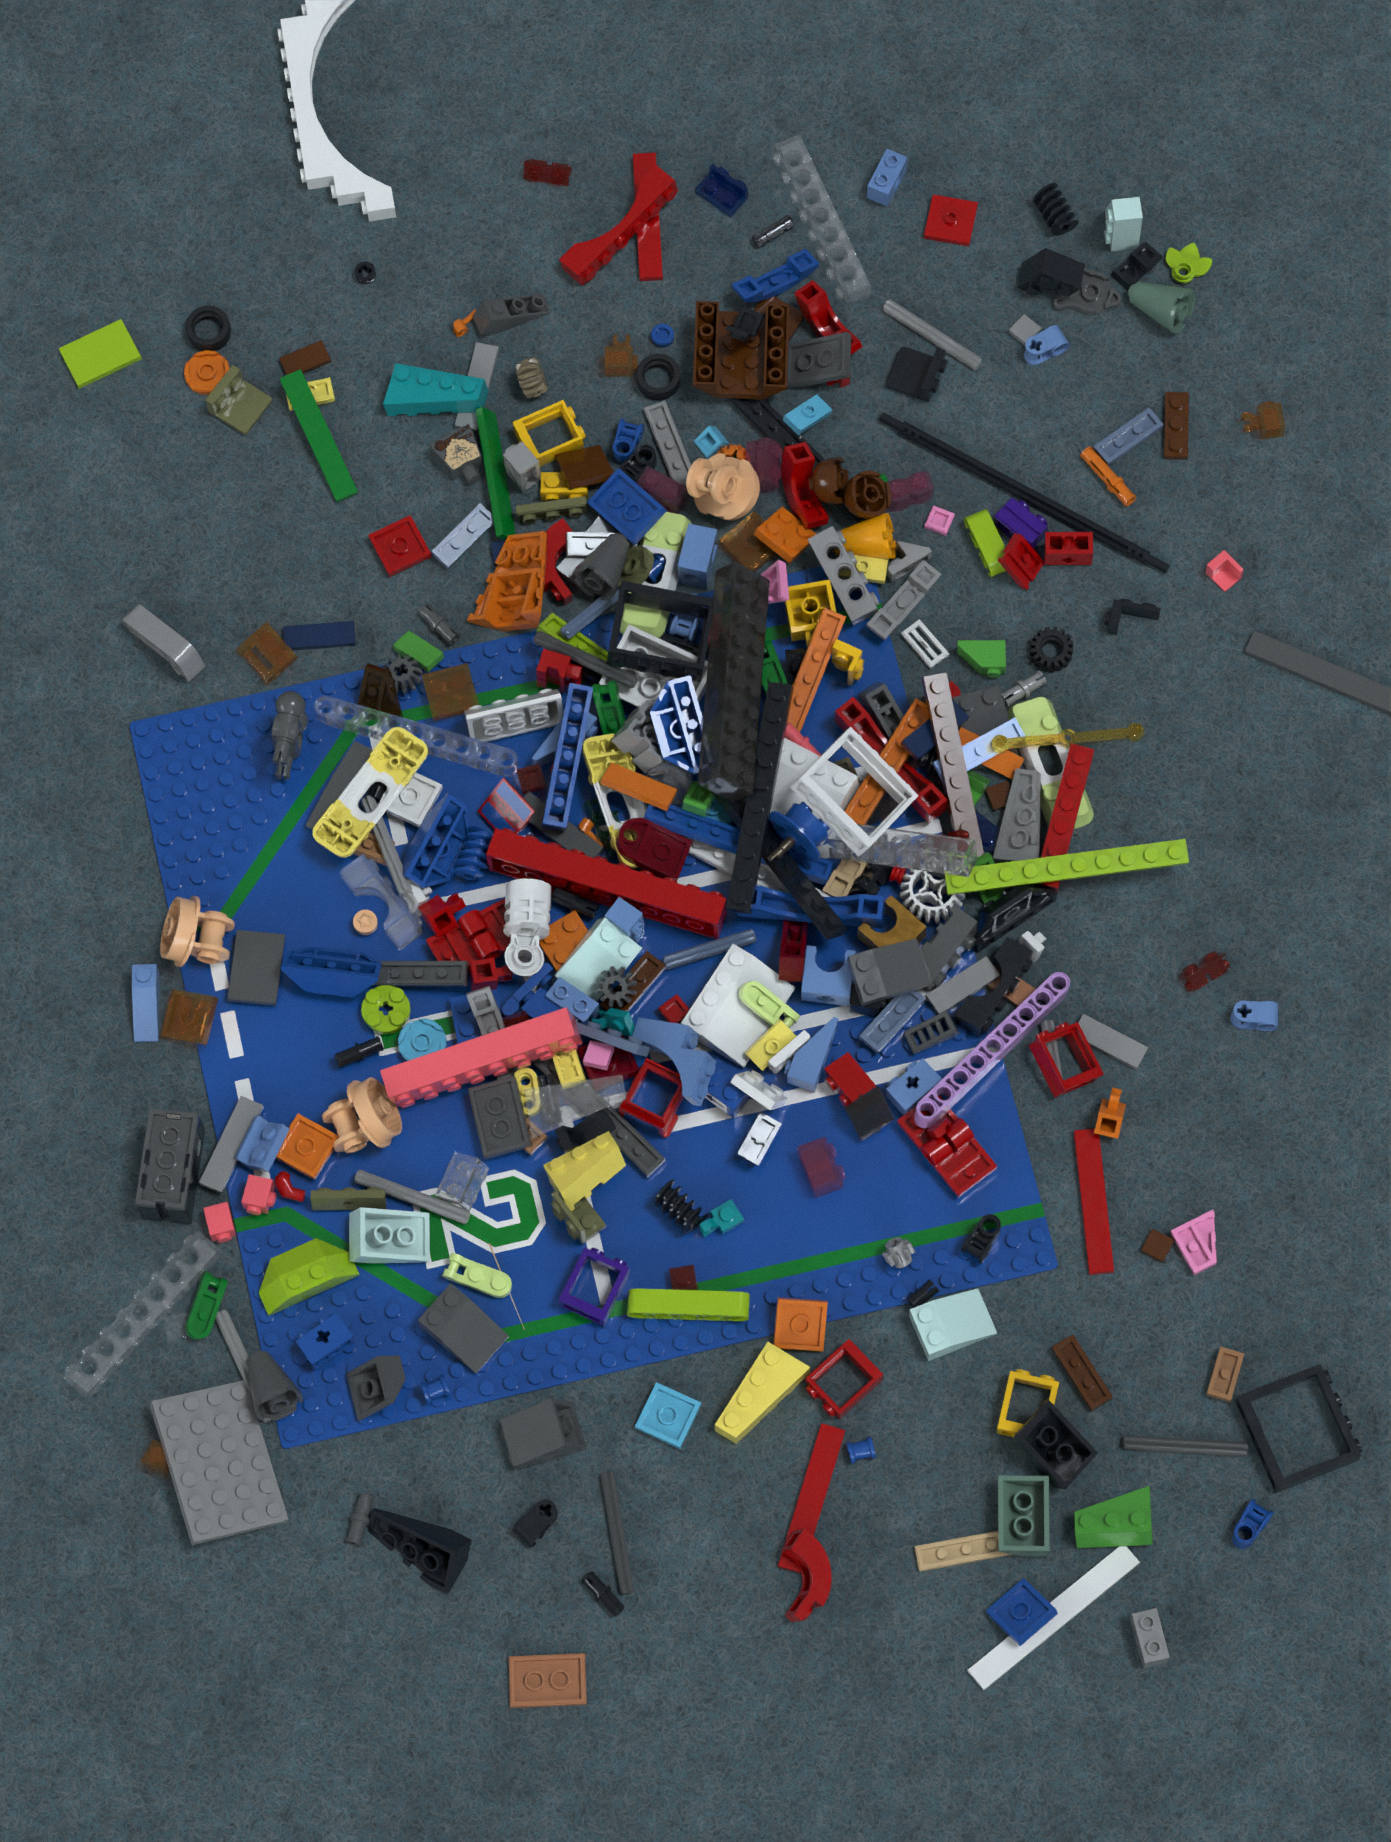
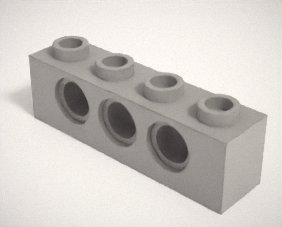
(856, 609)

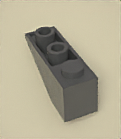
(505, 313)

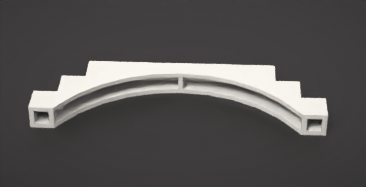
(321, 160)

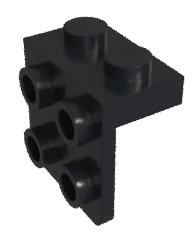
(917, 373)

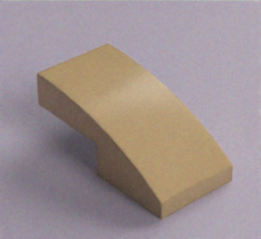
(843, 878)

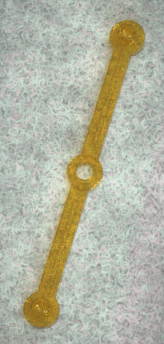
(1133, 732)

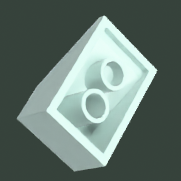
(597, 951)
(388, 1236)
(951, 1323)

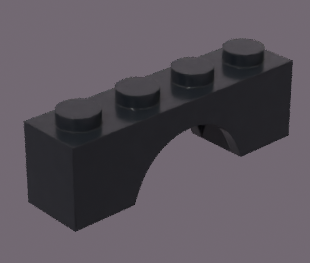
(978, 1011)

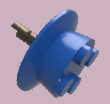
(799, 831)

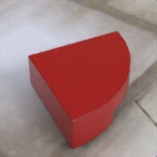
(938, 1129)

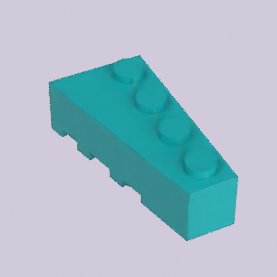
(432, 391)

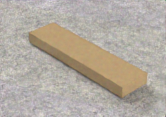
(958, 1551)

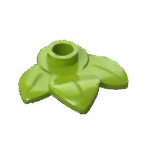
(1189, 261)

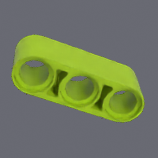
(987, 540)

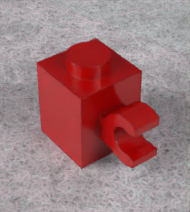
(439, 914)
(484, 974)

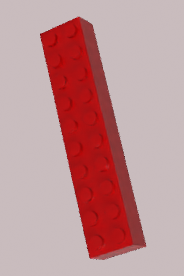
(606, 882)

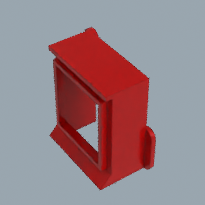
(668, 1121)

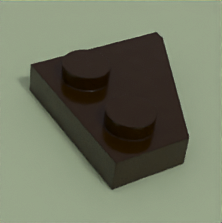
(379, 691)

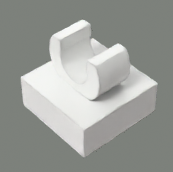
(417, 897)
(1033, 943)

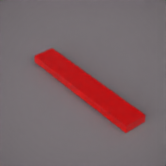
(649, 237)
(1093, 1202)
(814, 1486)

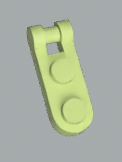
(766, 1003)
(478, 1277)

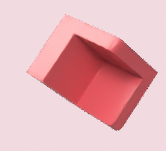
(1224, 571)

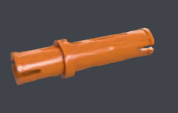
(1114, 483)

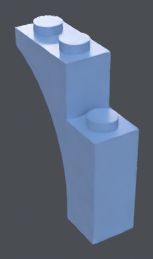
(678, 1044)

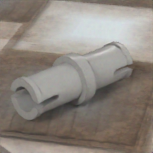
(1023, 688)

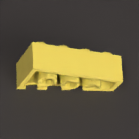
(764, 1386)

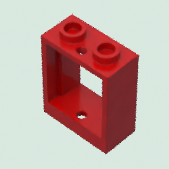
(1081, 1050)
(861, 1361)

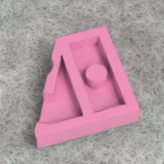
(778, 582)
(1197, 1242)

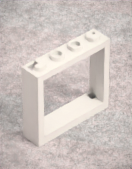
(832, 813)

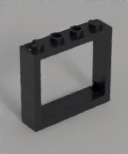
(667, 601)
(1262, 1446)

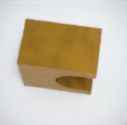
(906, 927)

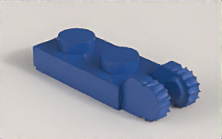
(526, 991)

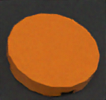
(205, 380)

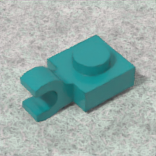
(616, 1020)
(723, 1217)

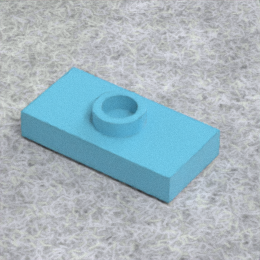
(807, 414)

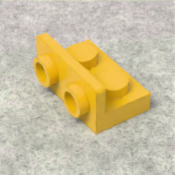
(555, 488)
(848, 658)

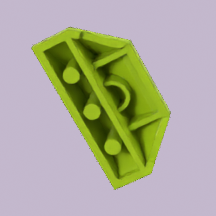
(303, 1274)

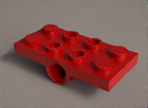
(474, 937)
(954, 1155)

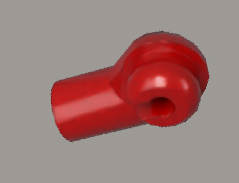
(285, 1188)

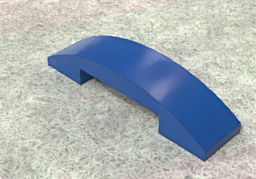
(778, 280)

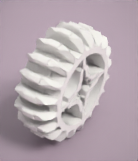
(916, 901)

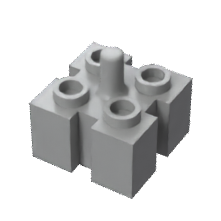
(639, 738)

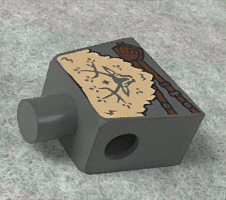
(458, 454)

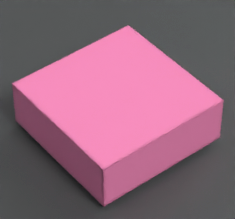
(939, 520)
(598, 1055)

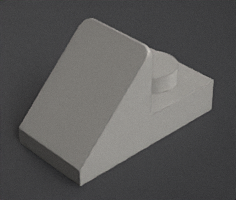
(911, 556)

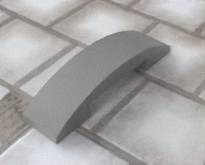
(904, 600)
(487, 1016)

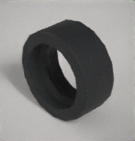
(208, 344)
(663, 392)

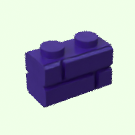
(1018, 519)

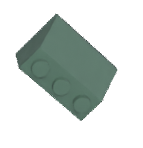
(1023, 1515)

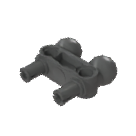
(288, 731)

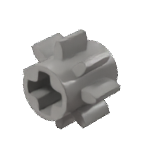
(898, 1252)

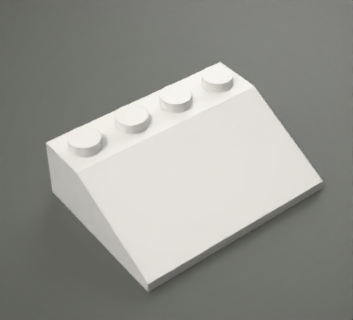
(651, 684)
(514, 716)
(833, 779)
(722, 1017)

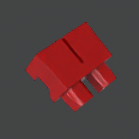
(557, 670)

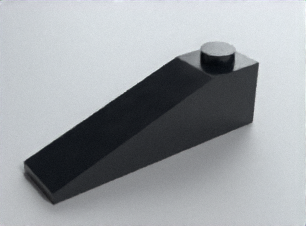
(431, 1548)

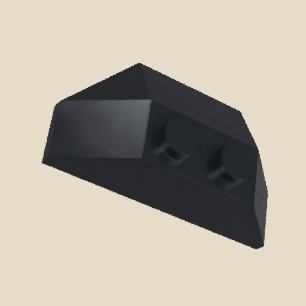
(1010, 911)

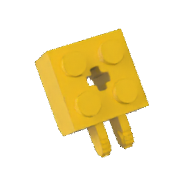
(807, 597)

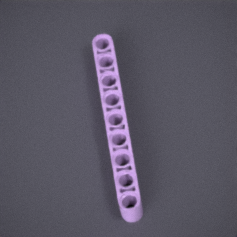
(988, 1059)

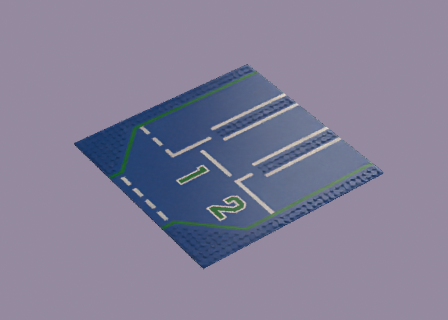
(245, 851)

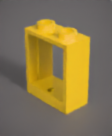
(546, 415)
(1022, 1376)

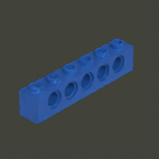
(567, 757)

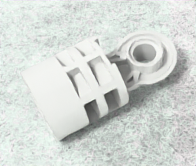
(526, 923)

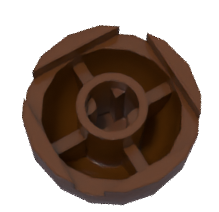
(829, 480)
(867, 495)

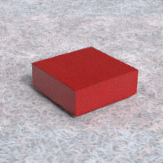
(674, 1010)

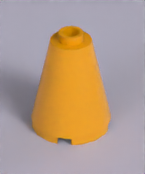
(871, 538)

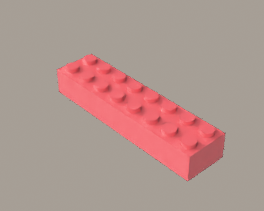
(481, 1057)

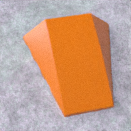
(516, 586)

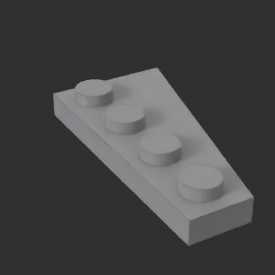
(1021, 820)

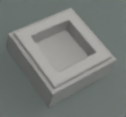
(1024, 329)

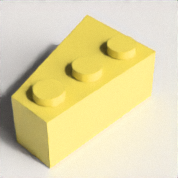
(584, 1167)

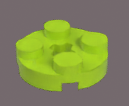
(396, 1018)

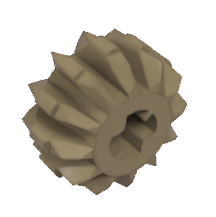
(531, 377)

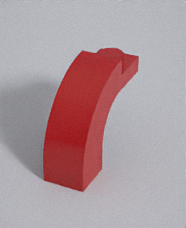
(820, 315)
(796, 469)
(555, 547)
(815, 1572)

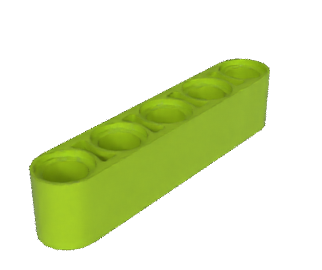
(688, 1304)

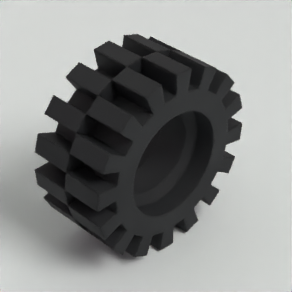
(1054, 636)

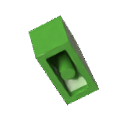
(985, 656)

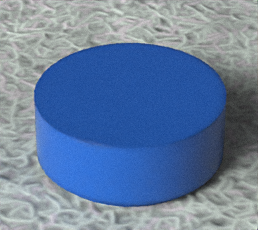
(662, 335)

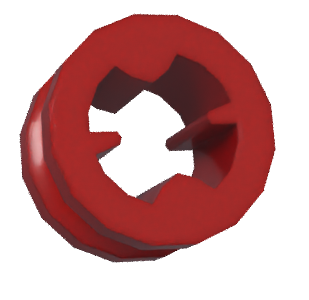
(897, 875)

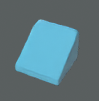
(710, 441)

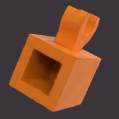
(1110, 1115)

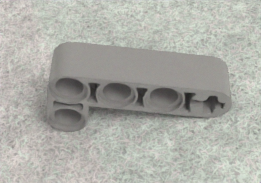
(164, 641)

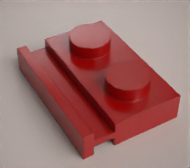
(1021, 561)

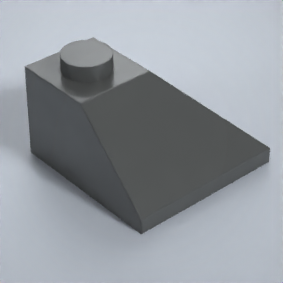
(375, 1384)

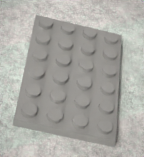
(218, 1462)

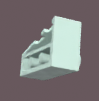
(1123, 224)

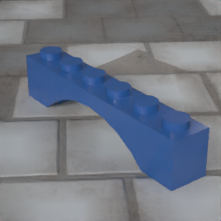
(851, 909)

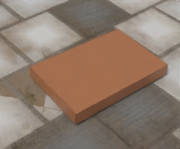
(547, 1680)

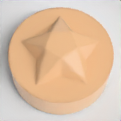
(365, 922)

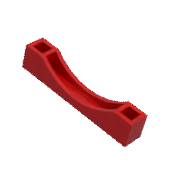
(588, 257)
(930, 801)
(1067, 805)

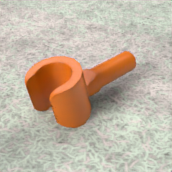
(460, 325)
(586, 827)

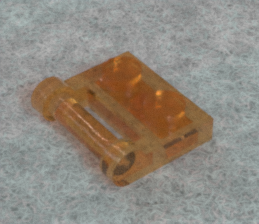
(274, 650)

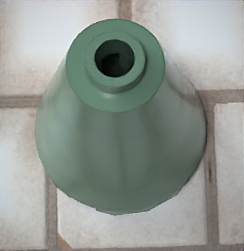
(1163, 303)

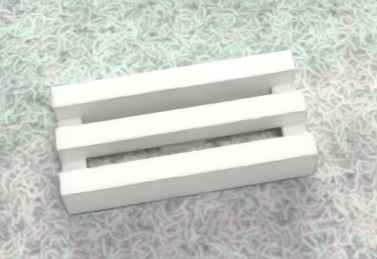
(936, 659)
(787, 1053)

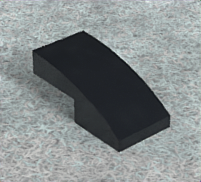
(1136, 266)

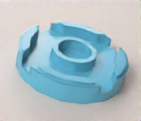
(421, 1038)

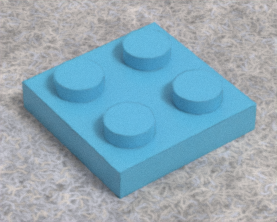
(668, 1415)

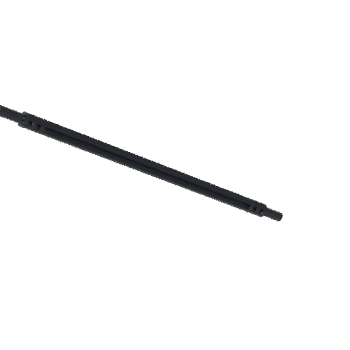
(1024, 492)

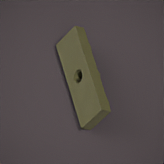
(551, 510)
(348, 1199)

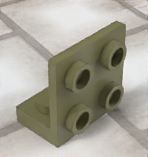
(237, 401)
(582, 1222)

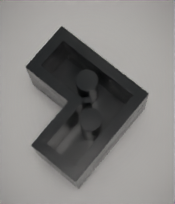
(1051, 271)

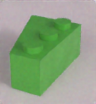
(1116, 1522)

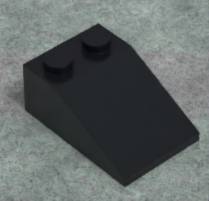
(1054, 1446)

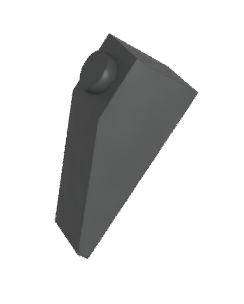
(881, 708)

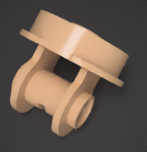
(723, 486)
(180, 933)
(377, 1115)

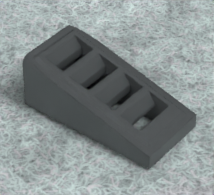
(936, 1020)

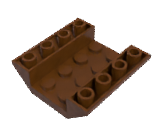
(737, 368)

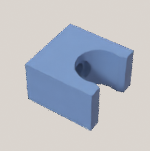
(697, 556)
(825, 986)

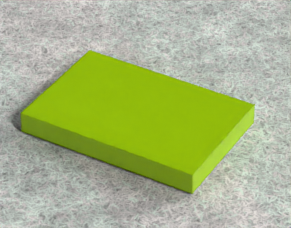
(100, 353)

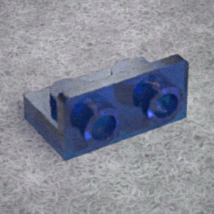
(722, 190)

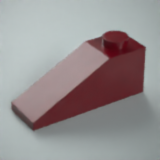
(793, 951)

